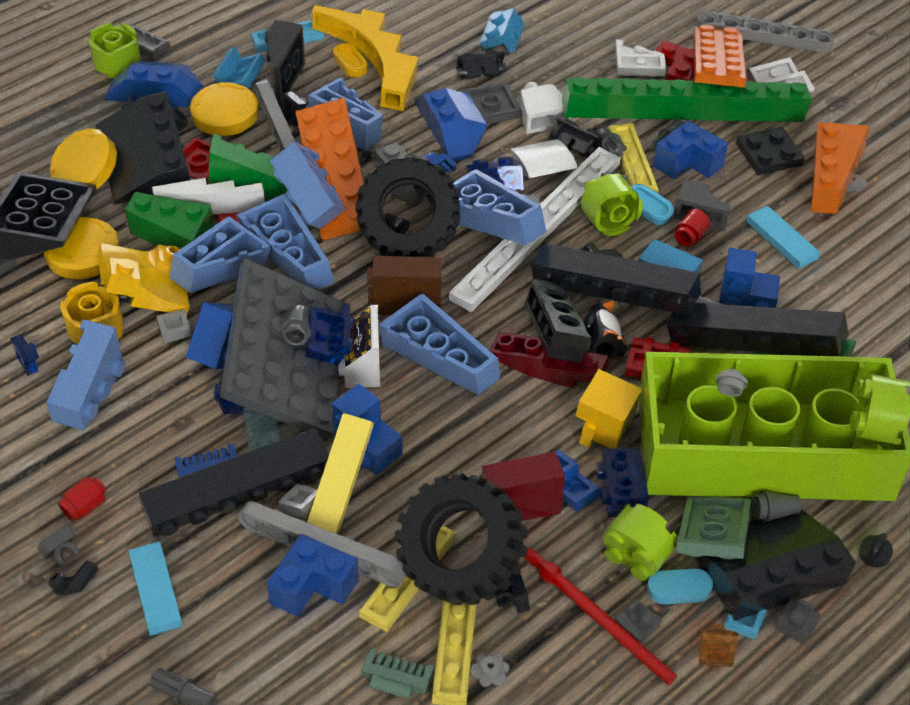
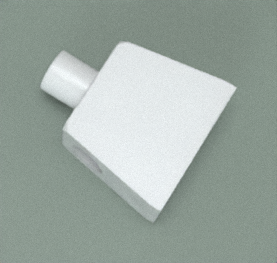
(540, 107)

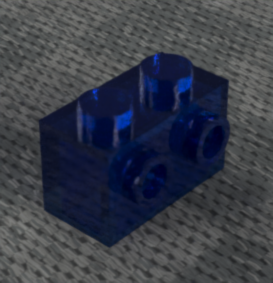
(622, 479)

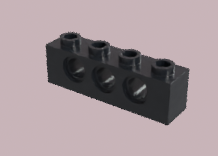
(557, 321)

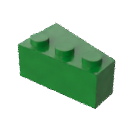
(242, 167)
(167, 219)

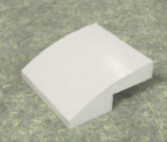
(779, 71)
(544, 158)

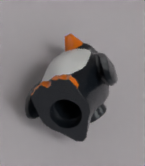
(604, 330)

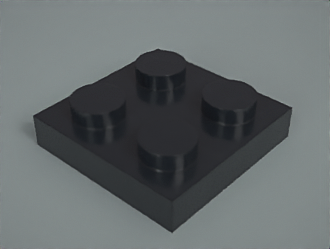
(770, 151)

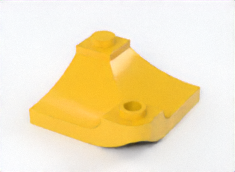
(142, 277)

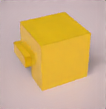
(607, 409)

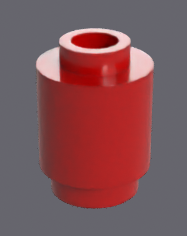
(691, 228)
(82, 498)

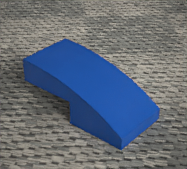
(577, 489)

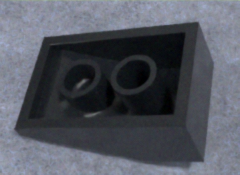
(285, 55)

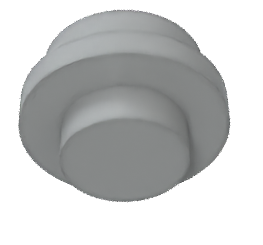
(731, 382)

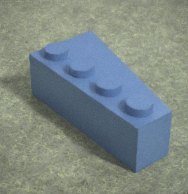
(498, 209)
(289, 240)
(440, 344)

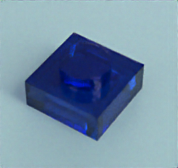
(25, 354)

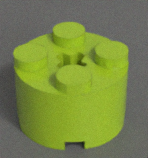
(113, 48)
(611, 204)
(881, 409)
(639, 541)

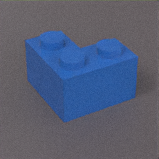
(690, 148)
(743, 285)
(211, 335)
(384, 442)
(311, 569)

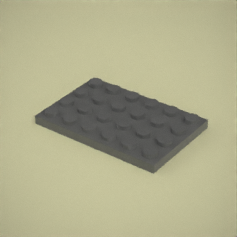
(264, 368)

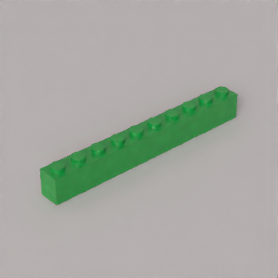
(684, 100)

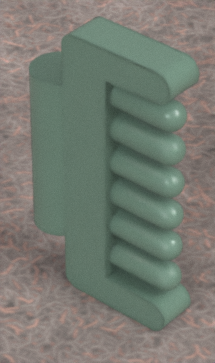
(395, 681)

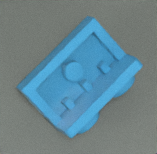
(503, 29)
(239, 69)

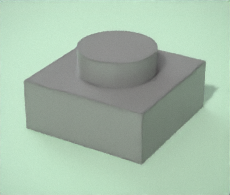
(392, 150)
(174, 326)
(298, 501)

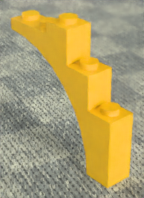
(380, 47)

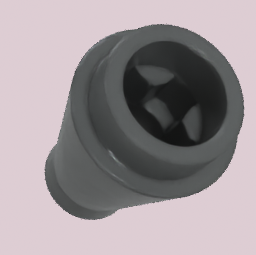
(297, 326)
(773, 505)

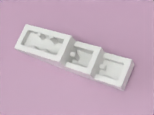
(221, 196)

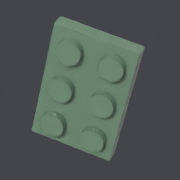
(714, 527)

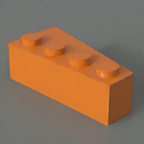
(835, 161)

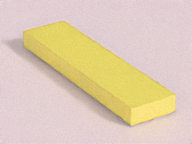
(634, 160)
(340, 473)
(388, 602)
(454, 654)

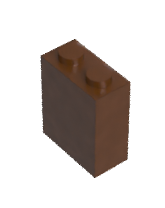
(402, 279)

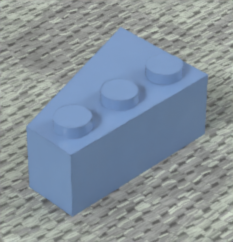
(364, 118)
(307, 185)
(217, 256)
(88, 378)

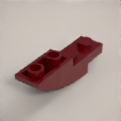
(529, 357)

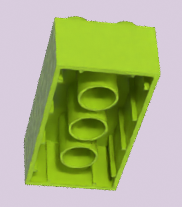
(776, 437)

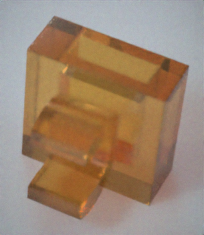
(717, 646)

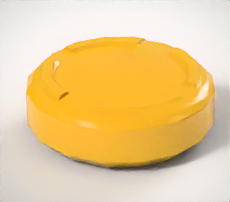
(224, 109)
(84, 158)
(80, 253)

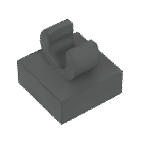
(57, 542)
(798, 620)
(638, 621)

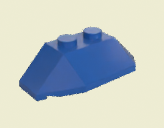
(150, 78)
(453, 121)

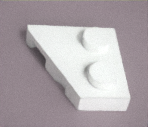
(638, 61)

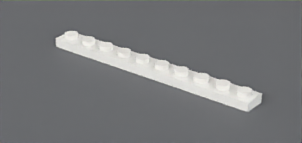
(510, 254)

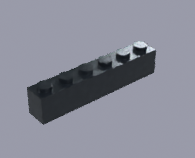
(618, 278)
(761, 329)
(233, 483)

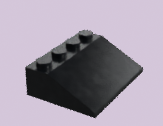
(145, 147)
(39, 213)
(780, 563)

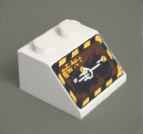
(363, 360)

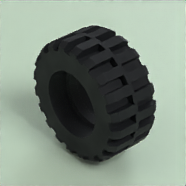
(397, 174)
(427, 516)

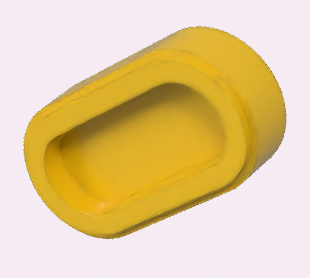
(350, 60)

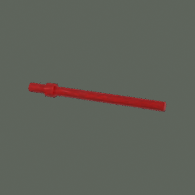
(552, 575)

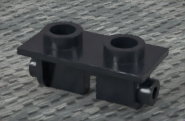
(470, 64)
(585, 140)

